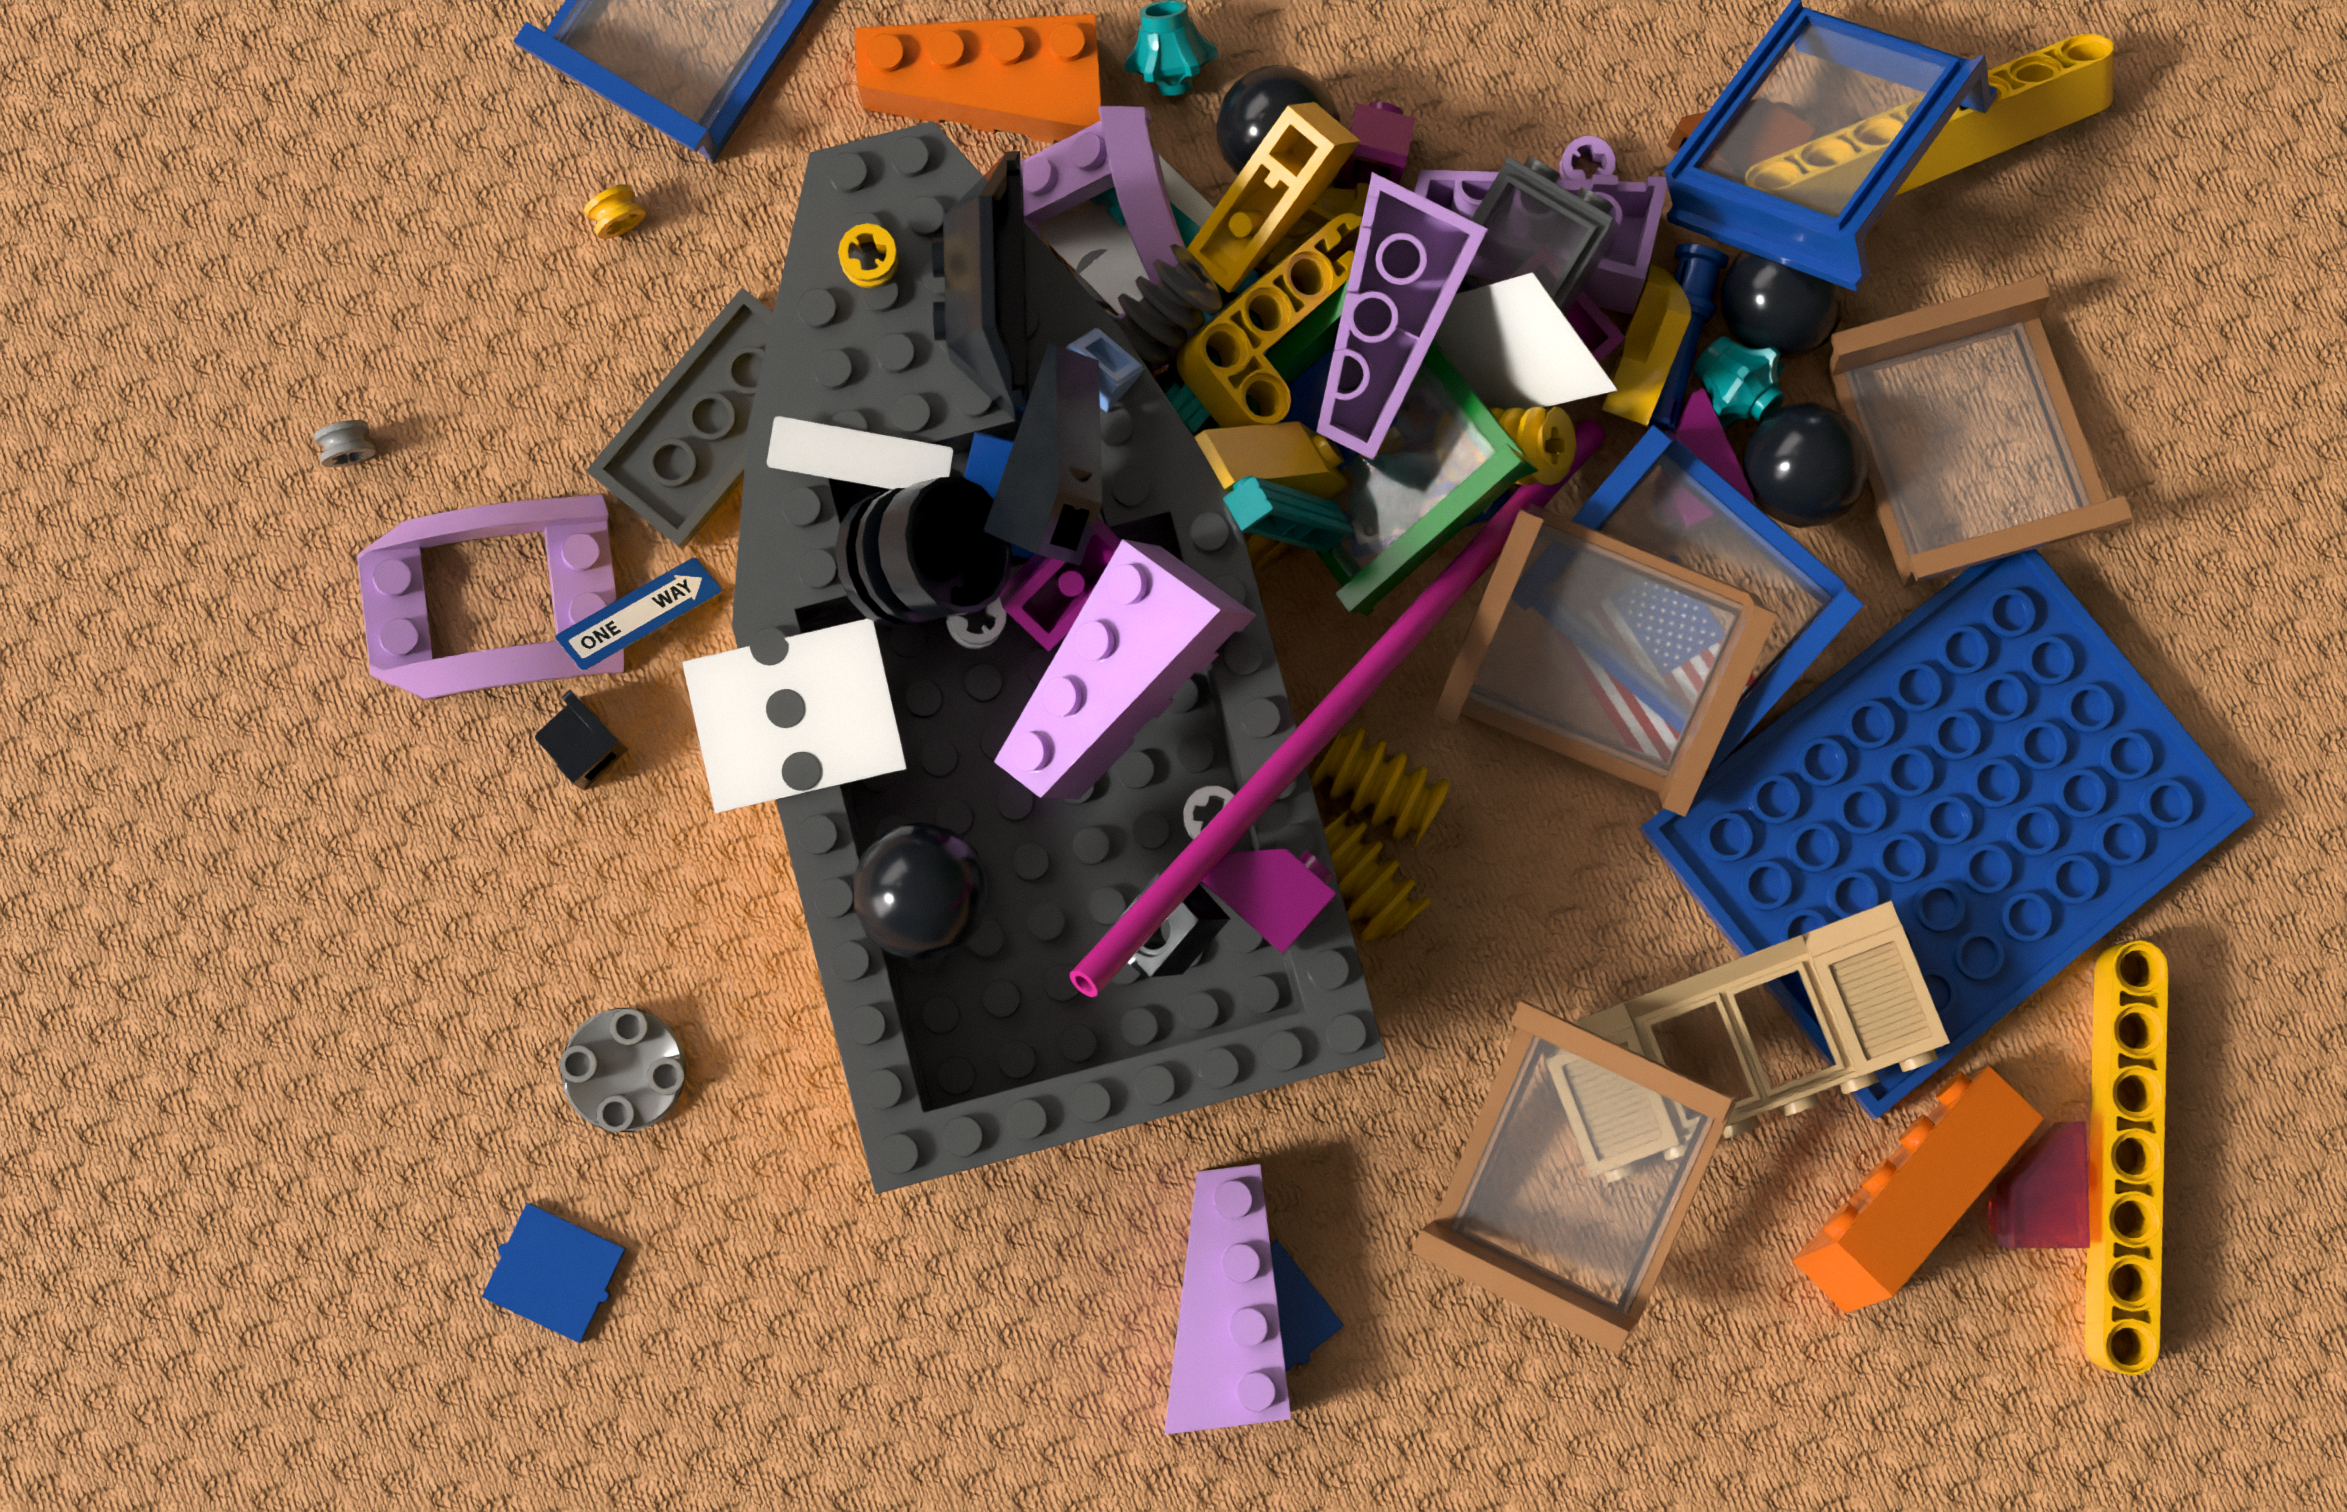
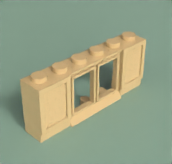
(1860, 988)

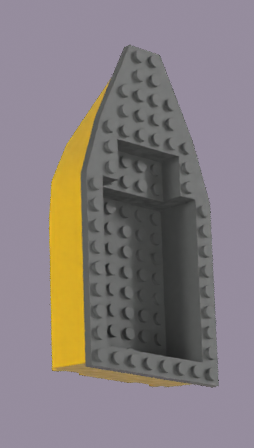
(995, 1042)

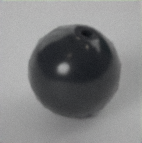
(1256, 105)
(1779, 306)
(1806, 465)
(920, 891)

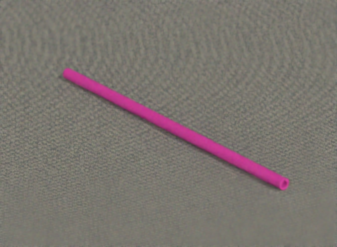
(1314, 733)

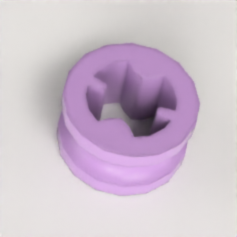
(1597, 151)

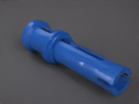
(1697, 276)

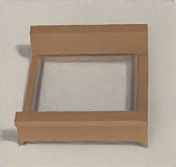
(1969, 432)
(1607, 654)
(1576, 1178)

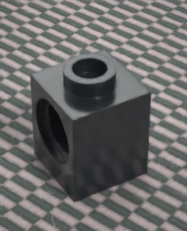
(1191, 930)

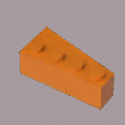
(985, 73)
(1918, 1191)

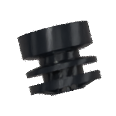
(922, 553)

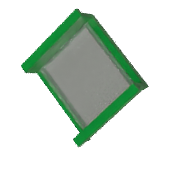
(1428, 477)

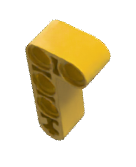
(1280, 308)

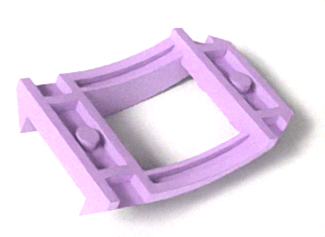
(1095, 160)
(397, 607)

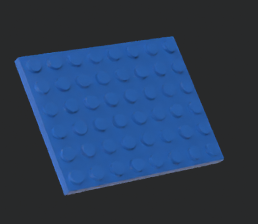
(1978, 775)

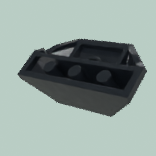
(986, 285)

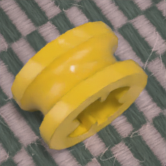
(614, 211)
(884, 244)

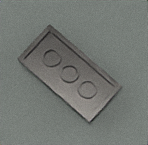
(690, 435)

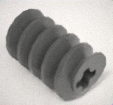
(1168, 307)

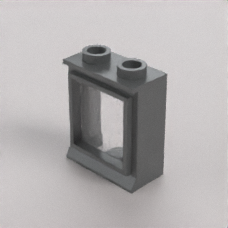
(1540, 231)

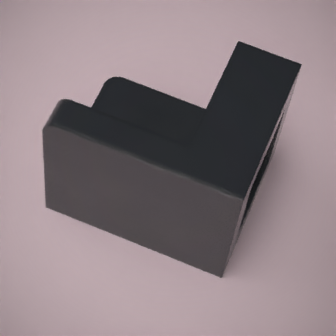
(580, 742)

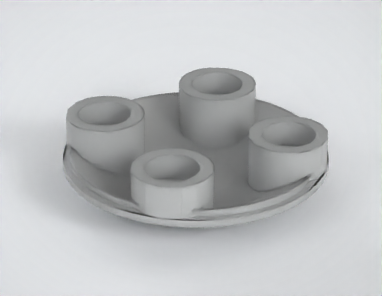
(623, 1069)

